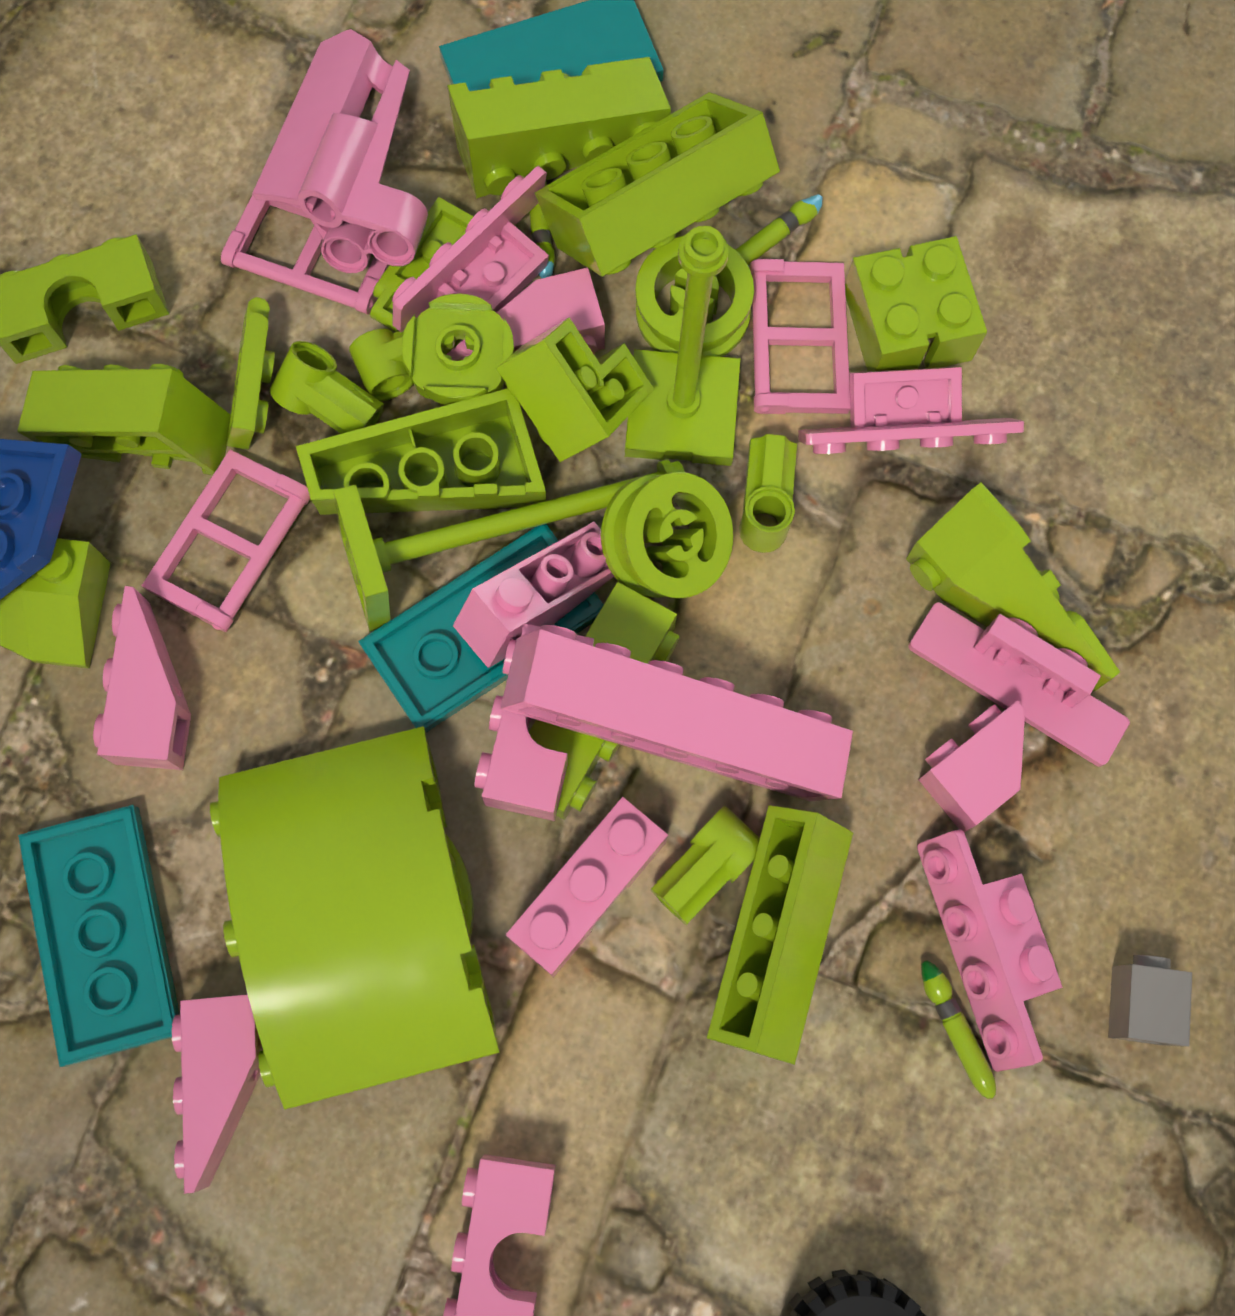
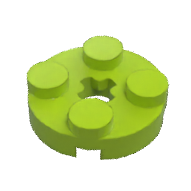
(436, 329)

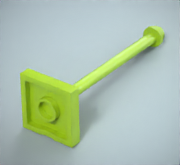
(693, 394)
(373, 557)

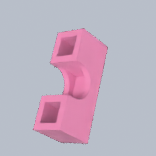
(519, 771)
(587, 886)
(504, 1200)

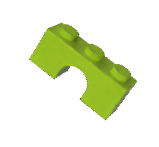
(39, 297)

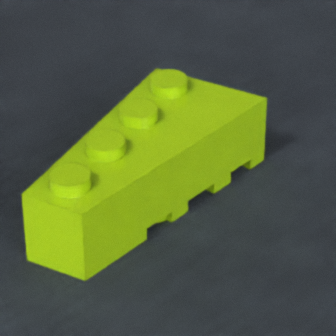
(552, 120)

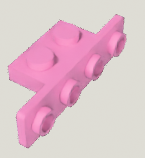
(486, 262)
(907, 406)
(1015, 664)
(994, 947)

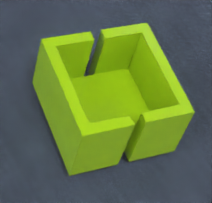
(911, 299)

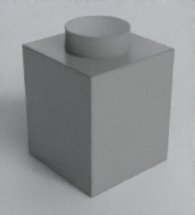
(1150, 1002)

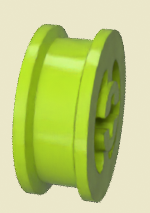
(664, 330)
(645, 514)

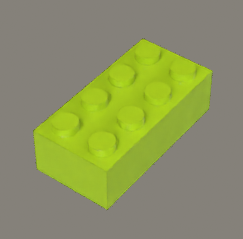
(658, 183)

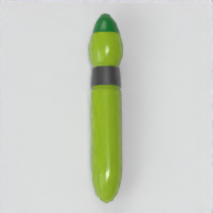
(974, 1062)

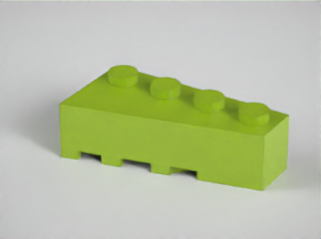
(431, 460)

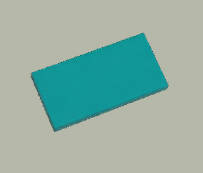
(552, 41)
(426, 658)
(99, 935)

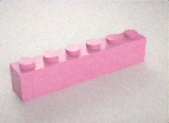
(674, 715)

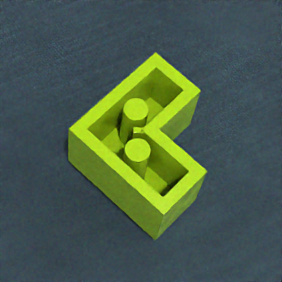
(570, 391)

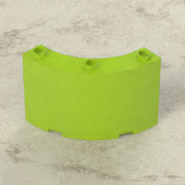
(350, 919)

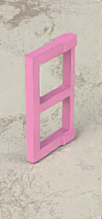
(235, 256)
(815, 272)
(197, 522)

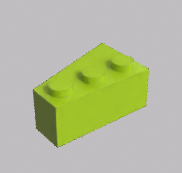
(126, 412)

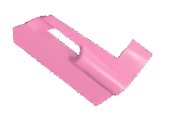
(335, 160)

